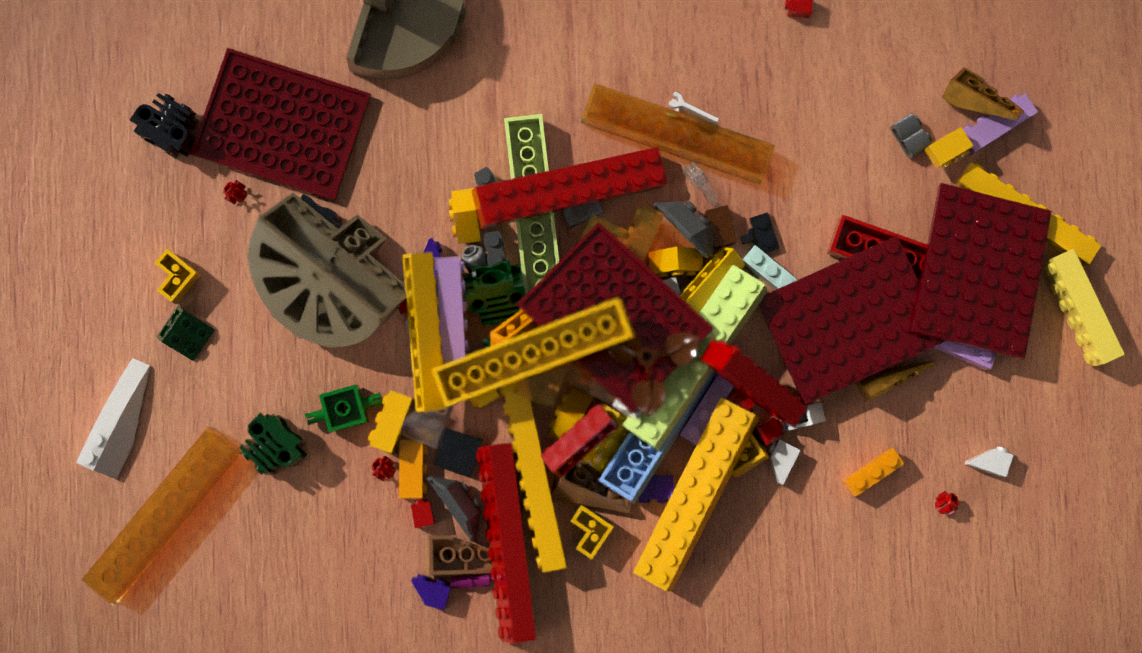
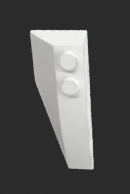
(117, 423)

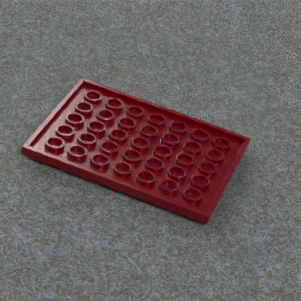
(280, 124)
(602, 271)
(981, 271)
(846, 320)

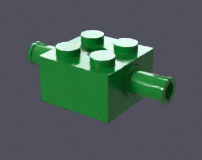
(333, 402)

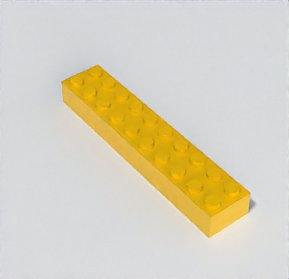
(533, 352)
(534, 480)
(696, 495)

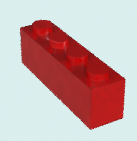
(579, 440)

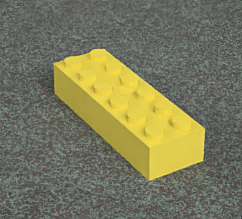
(1082, 308)

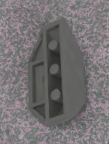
(689, 224)
(459, 503)

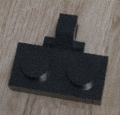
(761, 233)

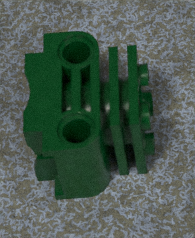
(494, 291)
(272, 445)

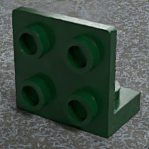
(185, 333)

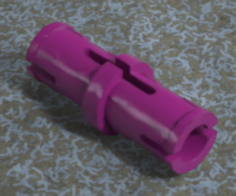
(470, 581)

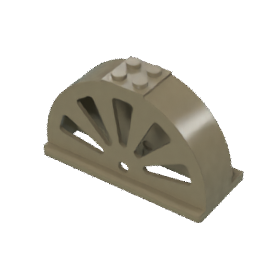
(403, 36)
(320, 276)

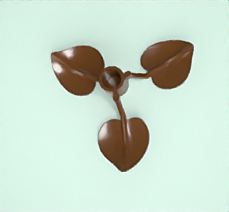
(651, 395)

